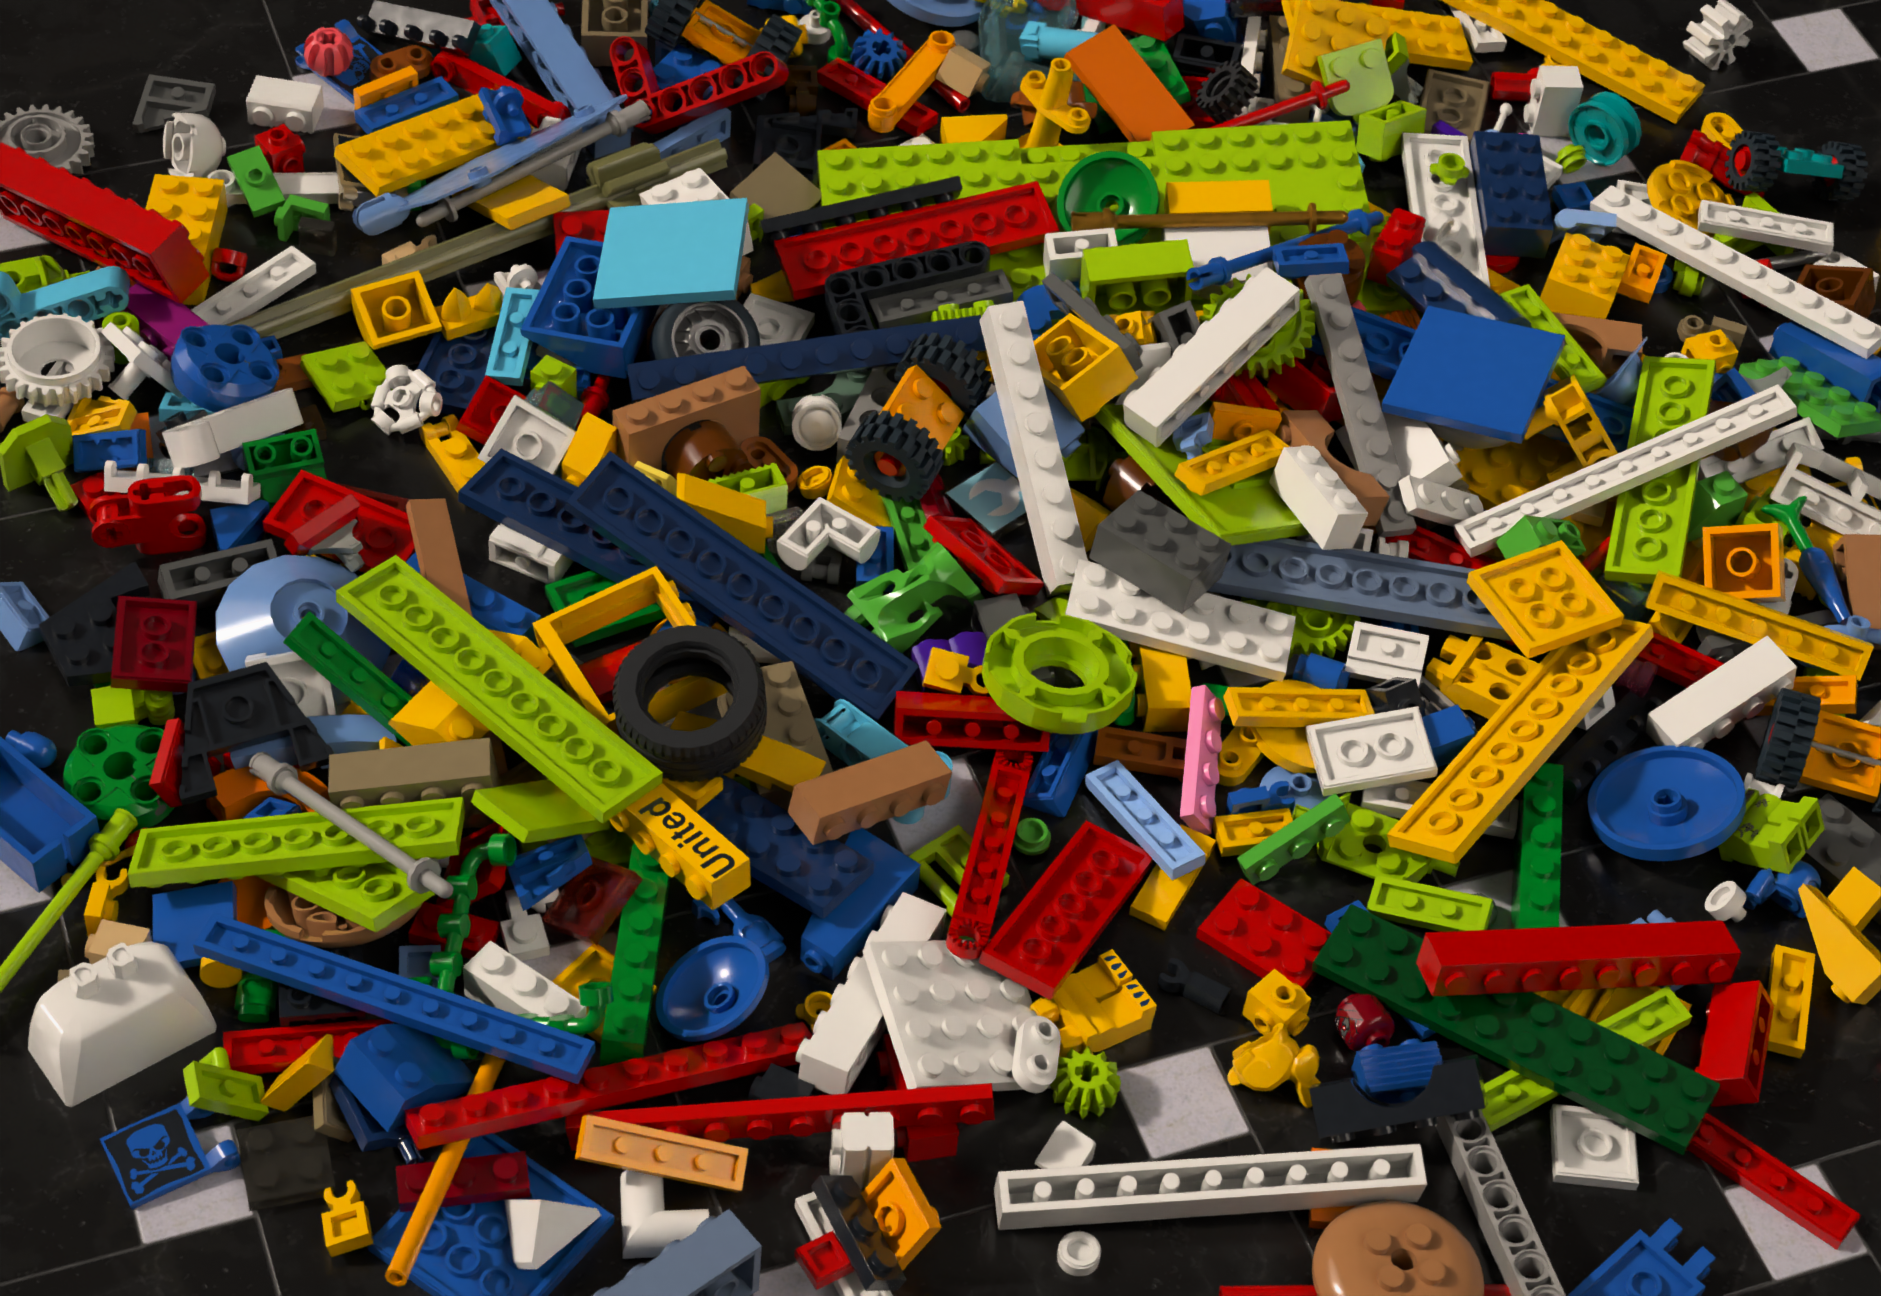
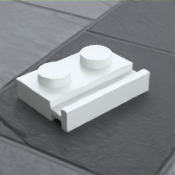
(1385, 653)

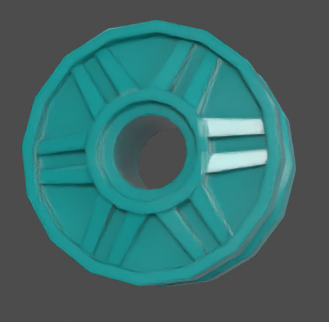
(1605, 128)

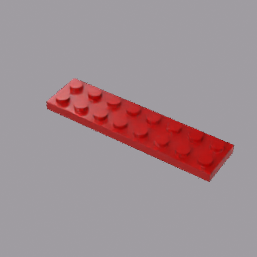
(999, 219)

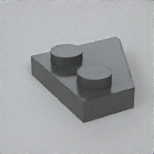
(171, 95)

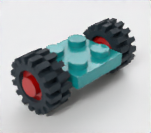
(1757, 156)

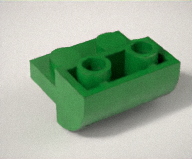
(280, 459)

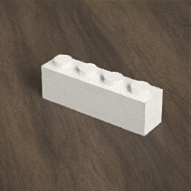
(1723, 697)

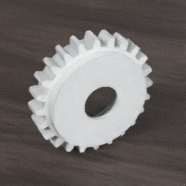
(51, 340)

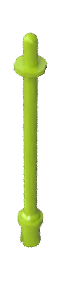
(102, 847)

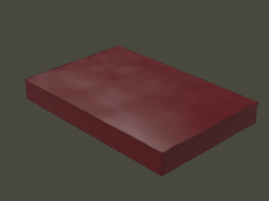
(154, 644)

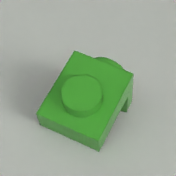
(295, 207)

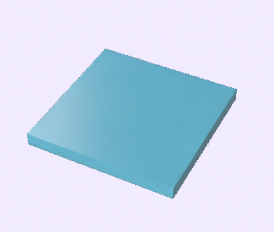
(671, 253)

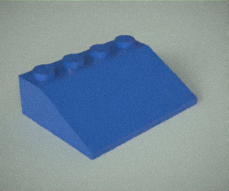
(569, 324)

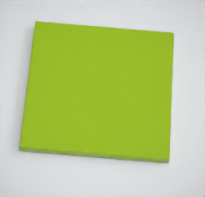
(1236, 513)

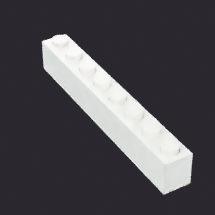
(1033, 444)

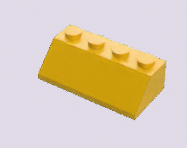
(438, 718)

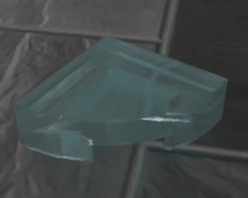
(165, 466)

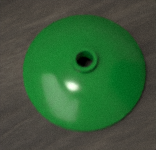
(1109, 180)

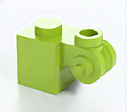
(130, 706)

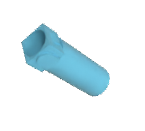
(1047, 42)

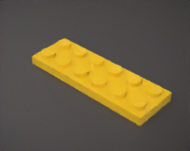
(1428, 37)
(419, 146)

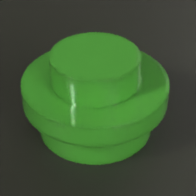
(1032, 837)

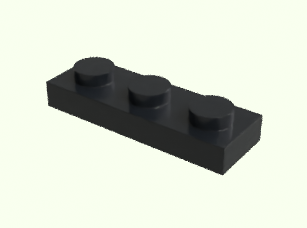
(858, 1233)

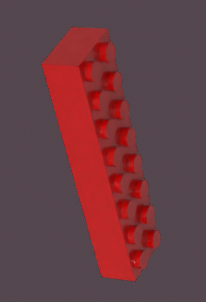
(99, 224)

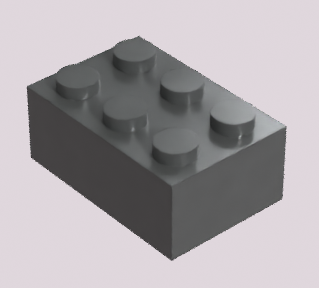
(1160, 551)

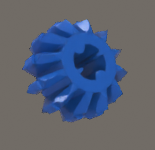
(878, 55)

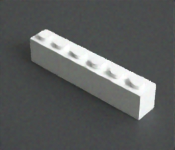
(1211, 356)
(855, 1020)

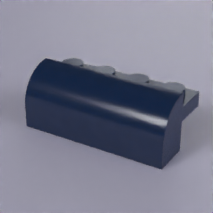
(1442, 282)

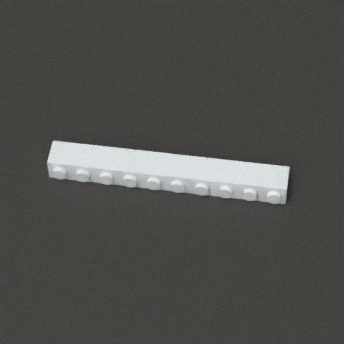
(1208, 1186)

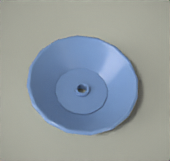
(272, 598)

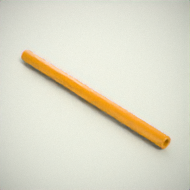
(437, 1185)

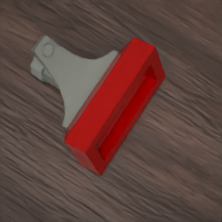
(330, 534)

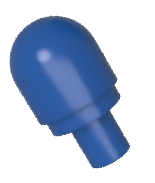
(34, 747)

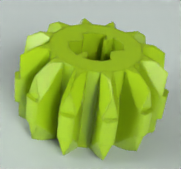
(1086, 1082)

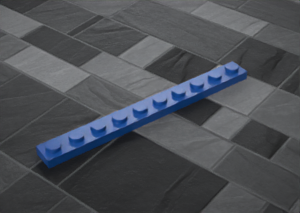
(395, 998)

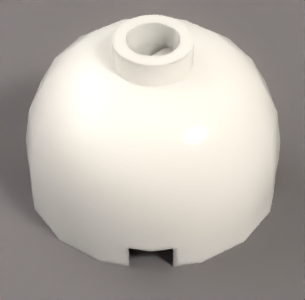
(192, 145)

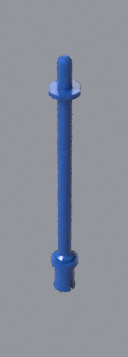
(1220, 271)

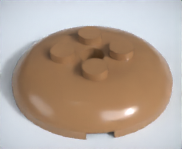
(318, 926)
(1366, 1241)

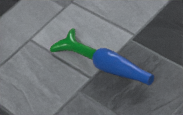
(1813, 560)

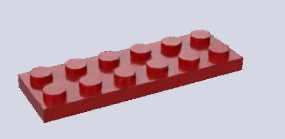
(1066, 910)

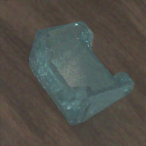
(999, 33)

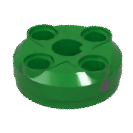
(117, 774)

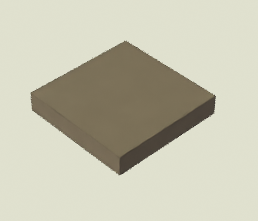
(778, 189)

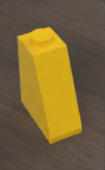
(729, 509)

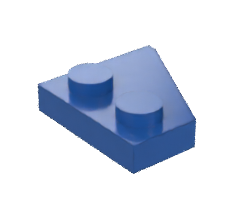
(547, 868)

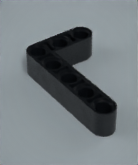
(851, 289)

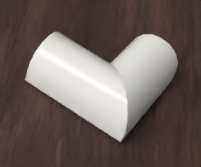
(823, 526)
(644, 1219)

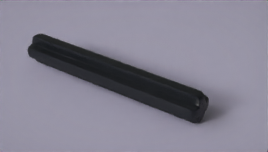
(1259, 8)

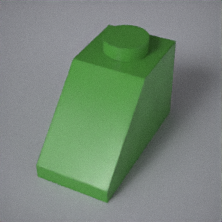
(1716, 503)

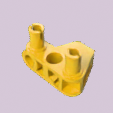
(1571, 409)

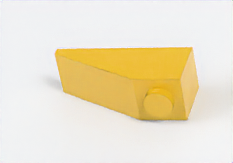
(1843, 950)

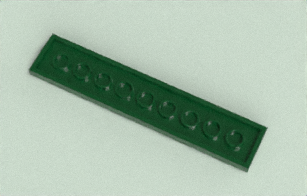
(1524, 1034)

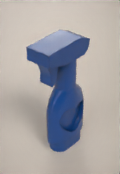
(745, 925)

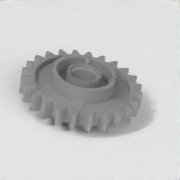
(50, 135)

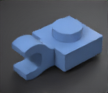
(1194, 434)

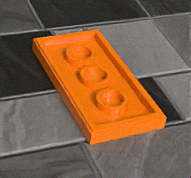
(1126, 86)

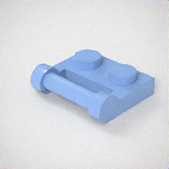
(1588, 223)

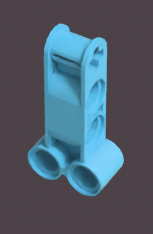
(859, 738)

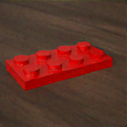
(378, 526)

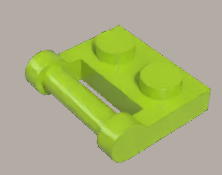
(951, 854)

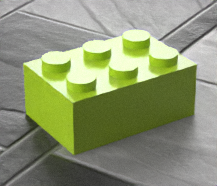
(1137, 276)

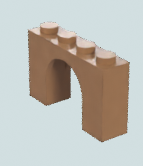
(650, 423)

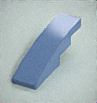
(341, 732)

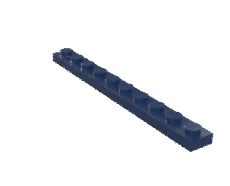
(799, 357)

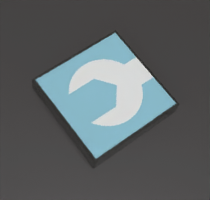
(990, 499)

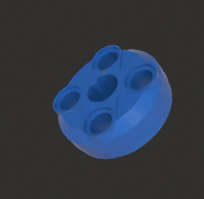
(222, 366)

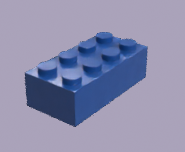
(39, 822)

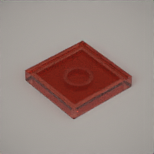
(592, 901)

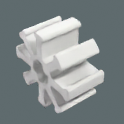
(1718, 34)

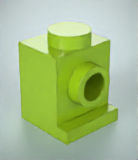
(555, 371)

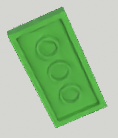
(1815, 398)

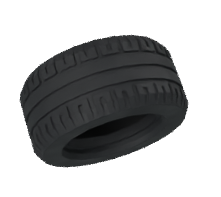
(696, 653)

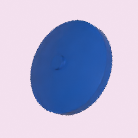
(1666, 803)

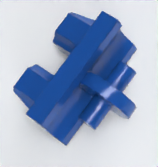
(505, 113)

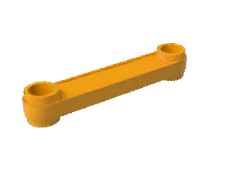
(909, 82)

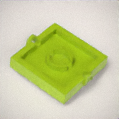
(345, 375)

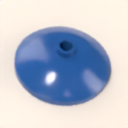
(712, 988)

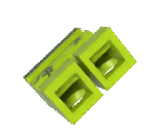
(1773, 831)

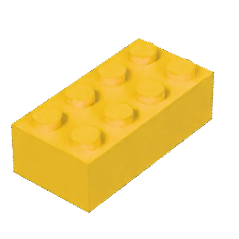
(200, 207)

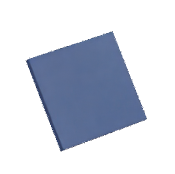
(1473, 374)
(471, 1244)

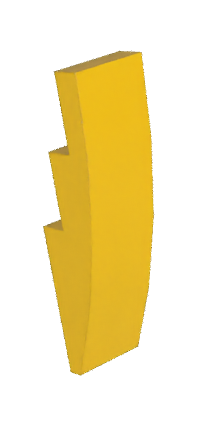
(769, 763)

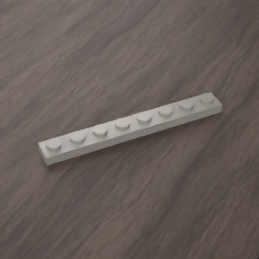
(1358, 396)

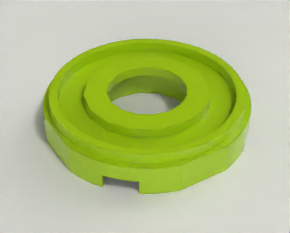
(1070, 643)

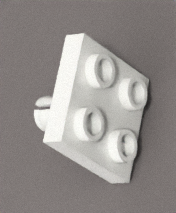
(143, 362)

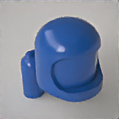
(1782, 888)

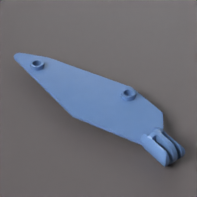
(391, 209)

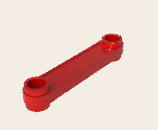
(473, 76)

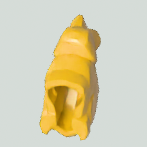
(1274, 1060)

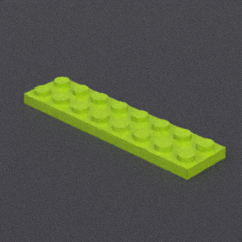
(1656, 516)
(291, 843)

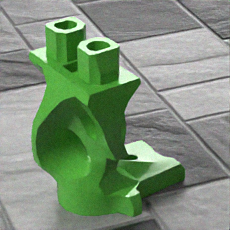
(914, 590)

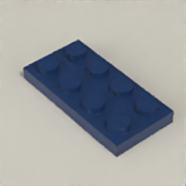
(457, 367)

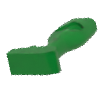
(256, 997)

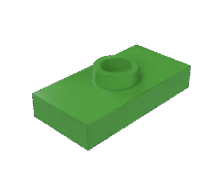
(256, 181)

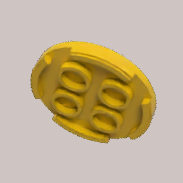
(1680, 187)
(1286, 745)

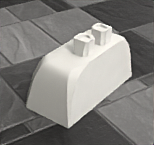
(115, 1020)

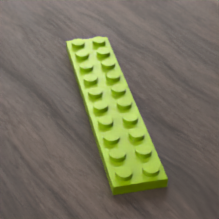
(500, 688)

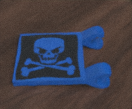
(359, 69)
(164, 1154)

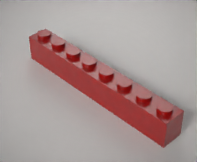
(1577, 957)

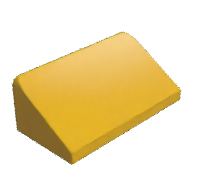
(301, 1076)

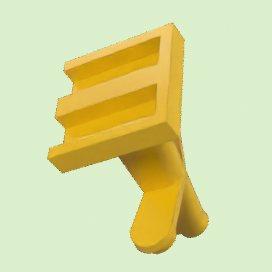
(1050, 100)

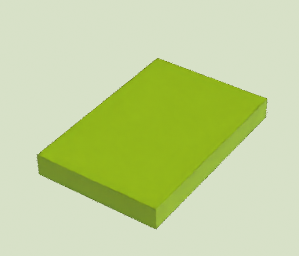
(536, 811)

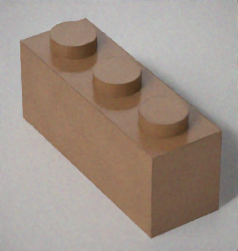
(1859, 575)

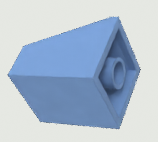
(988, 430)

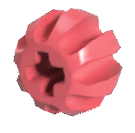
(328, 51)

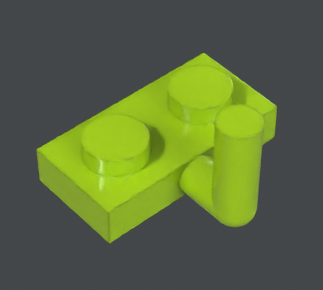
(219, 1089)

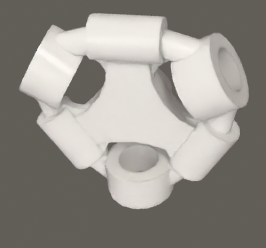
(407, 389)

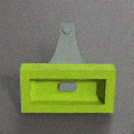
(1398, 62)

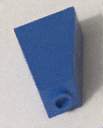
(1833, 361)
(838, 938)

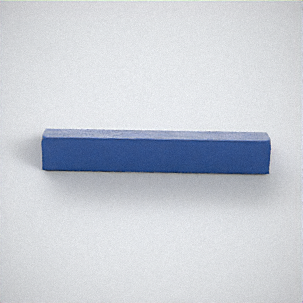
(1060, 772)

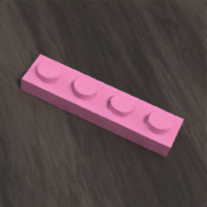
(1201, 760)

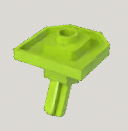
(40, 454)

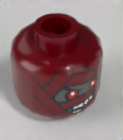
(1363, 1021)

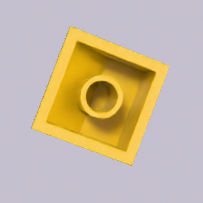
(394, 310)

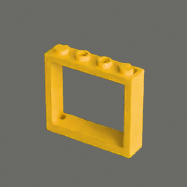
(603, 609)

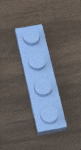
(1145, 820)

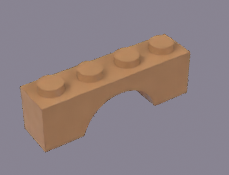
(1603, 340)
(1311, 429)

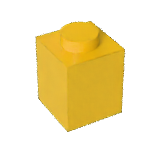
(1857, 898)

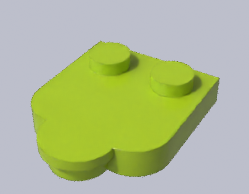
(1368, 76)

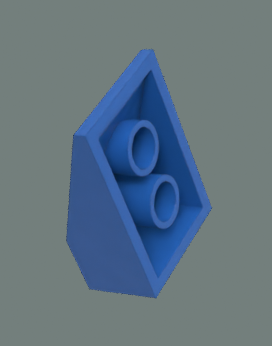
(400, 1070)

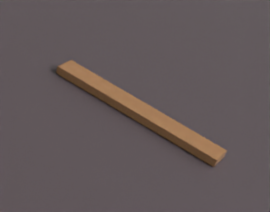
(442, 568)

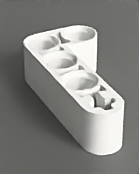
(225, 430)

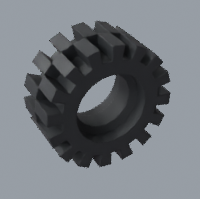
(1226, 91)

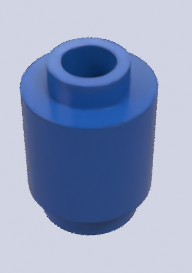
(1321, 672)

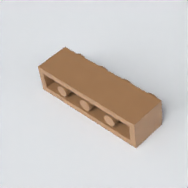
(869, 792)

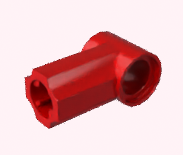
(1512, 86)

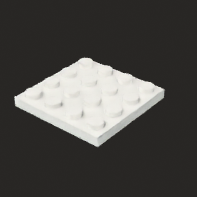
(947, 1014)

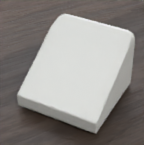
(1066, 1149)

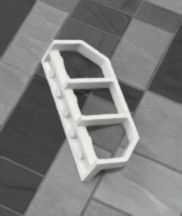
(1825, 503)

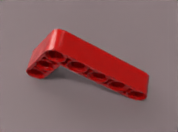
(691, 90)

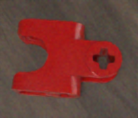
(151, 516)

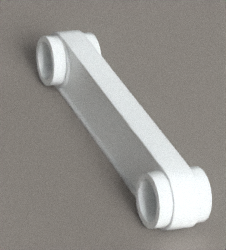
(314, 186)

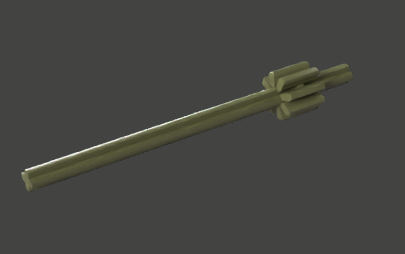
(611, 183)

